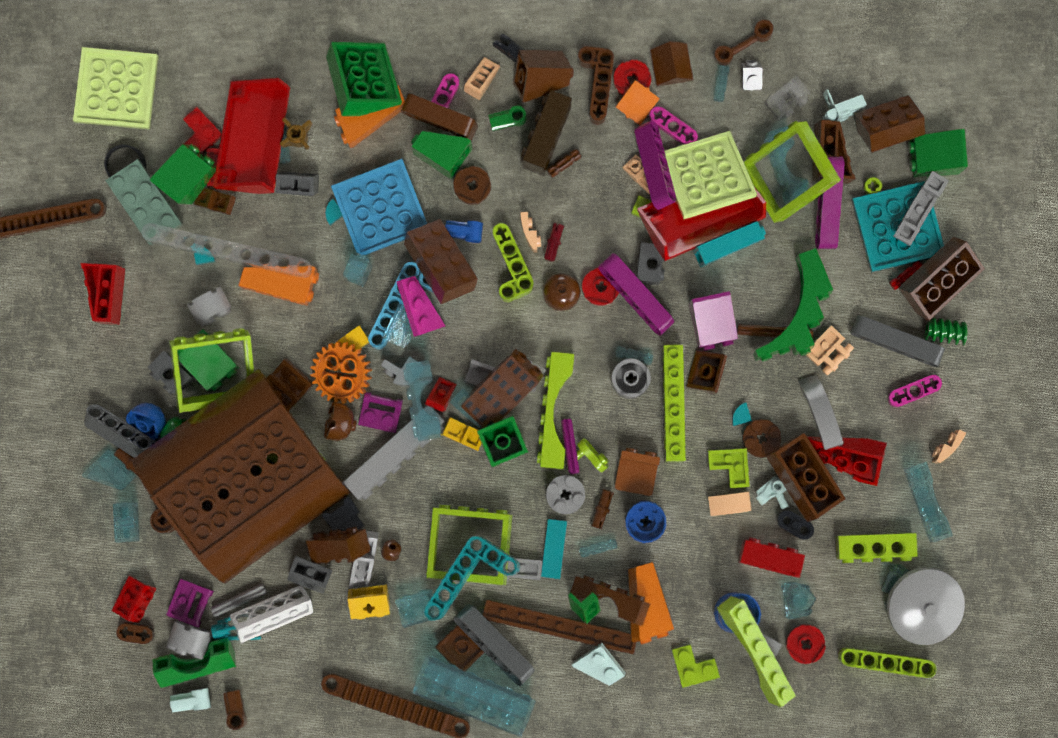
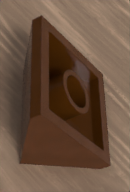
(671, 63)
(706, 372)

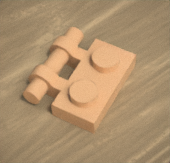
(825, 345)

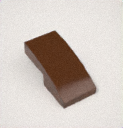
(215, 201)

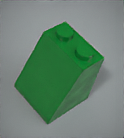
(441, 151)
(938, 152)
(184, 174)
(208, 364)
(502, 441)

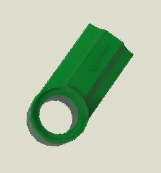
(505, 118)

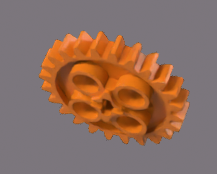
(343, 355)

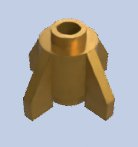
(295, 130)

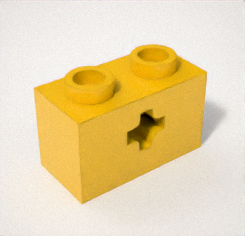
(369, 602)

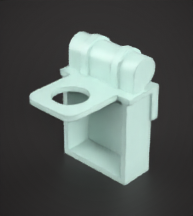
(843, 110)

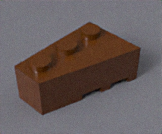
(833, 143)
(338, 545)

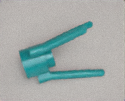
(222, 630)

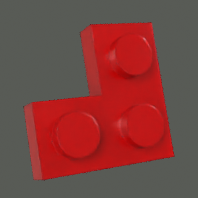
(205, 132)

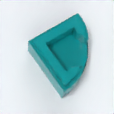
(333, 212)
(202, 259)
(741, 415)

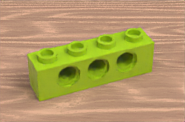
(906, 541)

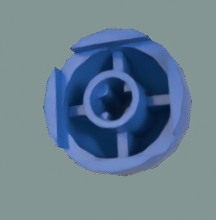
(147, 419)

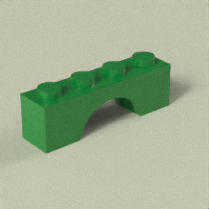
(174, 670)

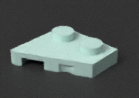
(600, 665)

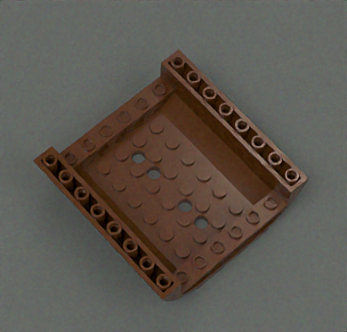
(216, 453)

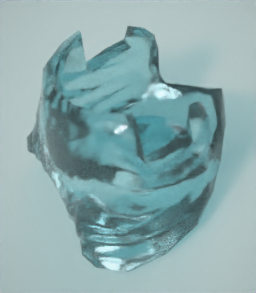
(797, 600)

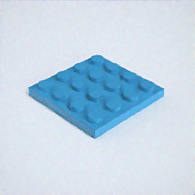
(379, 207)

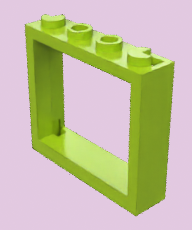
(819, 157)
(199, 402)
(501, 579)

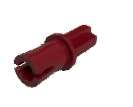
(554, 242)

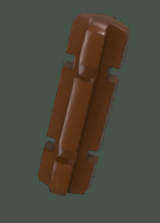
(564, 163)

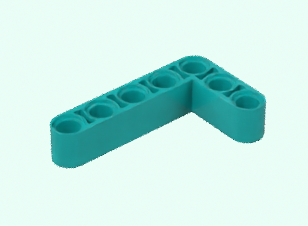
(464, 572)

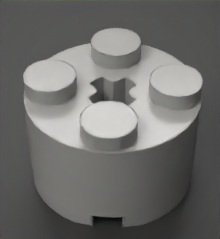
(209, 306)
(638, 371)
(562, 505)
(188, 639)

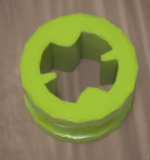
(877, 182)

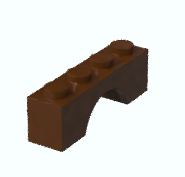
(629, 608)

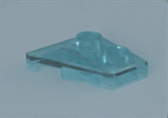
(109, 471)

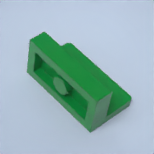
(587, 608)

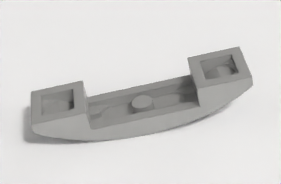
(920, 208)
(821, 411)

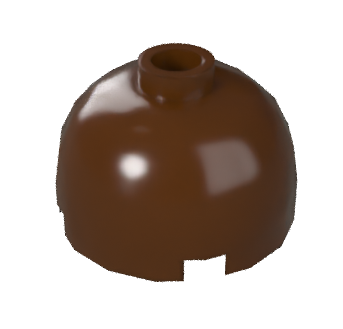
(561, 292)
(339, 423)

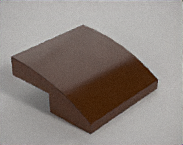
(289, 383)

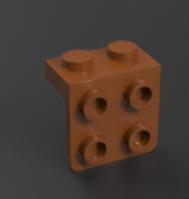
(637, 472)

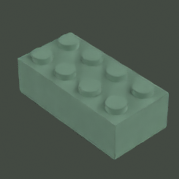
(142, 198)

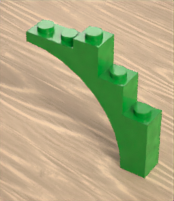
(814, 286)

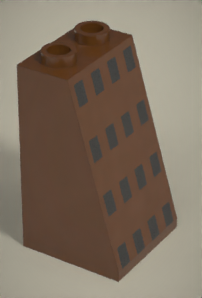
(502, 389)

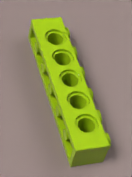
(673, 403)

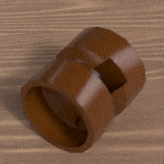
(160, 523)

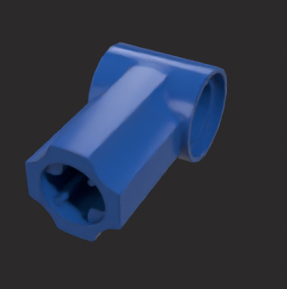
(469, 231)

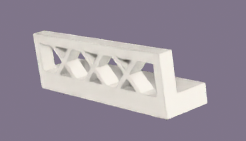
(274, 616)

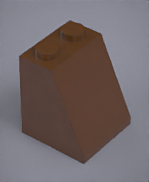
(541, 72)

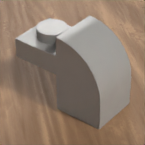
(391, 370)

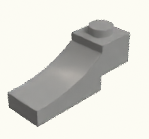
(363, 566)

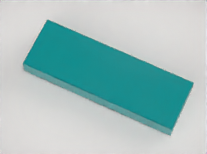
(554, 549)

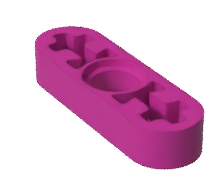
(453, 89)
(688, 130)
(929, 390)

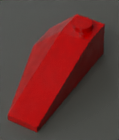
(856, 456)

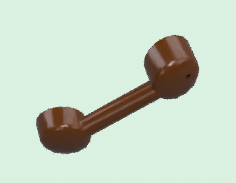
(724, 55)

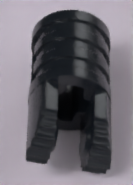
(509, 47)

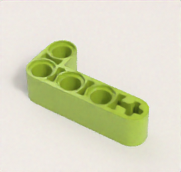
(510, 260)

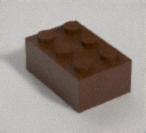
(890, 123)

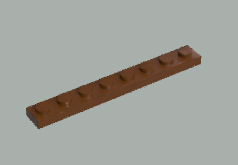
(559, 626)

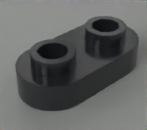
(795, 524)

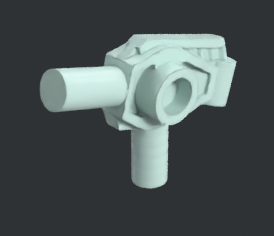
(772, 488)

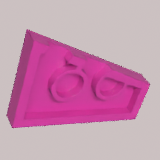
(418, 307)

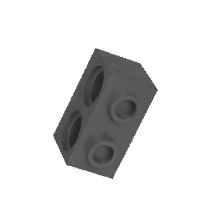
(297, 183)

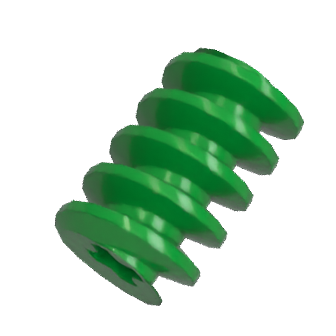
(946, 330)

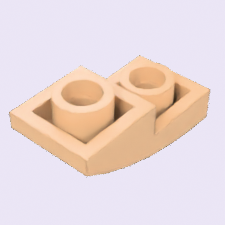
(635, 170)
(531, 236)
(944, 451)
(729, 503)

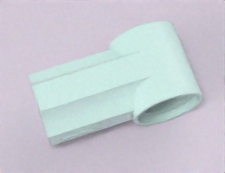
(196, 700)

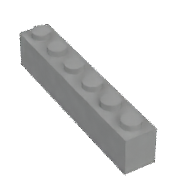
(387, 460)

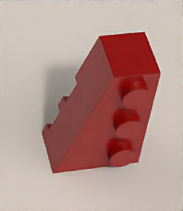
(105, 291)
(771, 557)

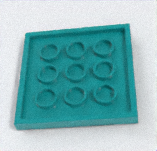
(878, 220)

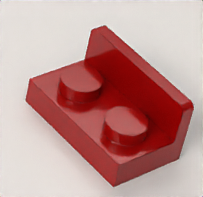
(133, 600)

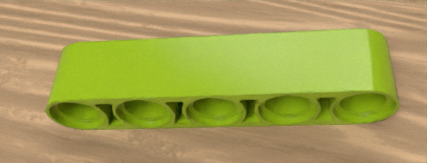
(896, 662)

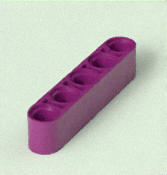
(655, 165)
(830, 210)
(636, 294)

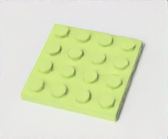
(115, 88)
(708, 175)

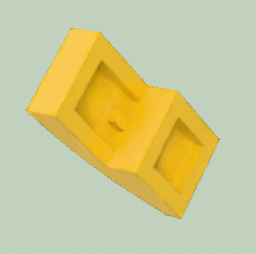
(355, 337)
(462, 434)

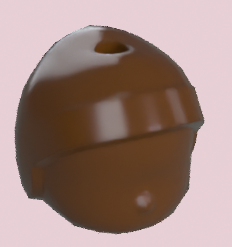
(391, 550)

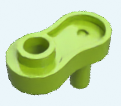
(598, 460)

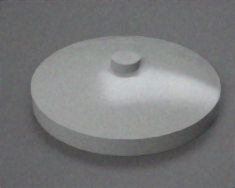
(925, 606)

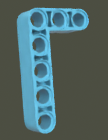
(394, 295)

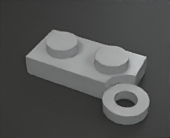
(528, 569)

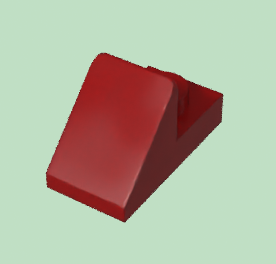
(441, 394)

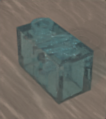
(358, 269)
(126, 522)

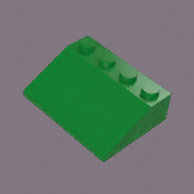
(362, 77)

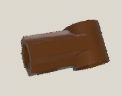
(234, 707)

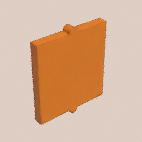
(637, 102)

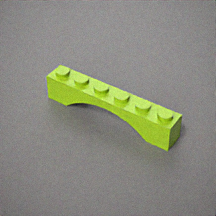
(560, 371)
(772, 679)

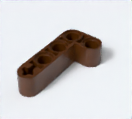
(598, 86)
(439, 117)

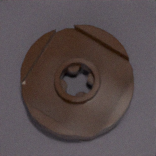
(474, 196)
(756, 428)

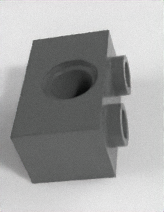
(646, 274)
(161, 366)
(309, 575)

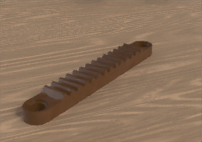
(49, 218)
(395, 706)

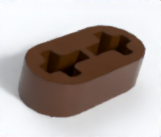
(136, 629)

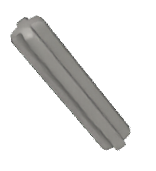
(238, 600)

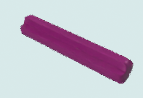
(570, 446)

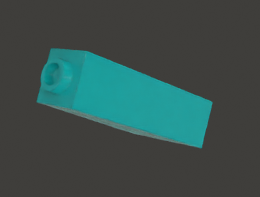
(729, 244)

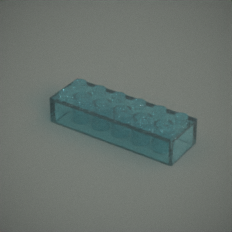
(474, 696)

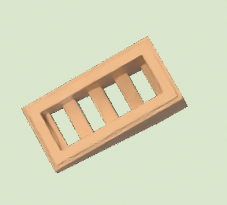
(475, 88)

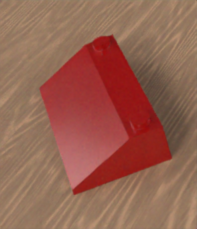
(252, 136)
(677, 235)

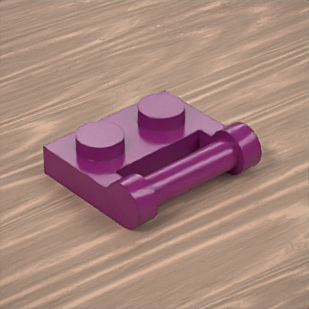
(377, 418)
(183, 601)

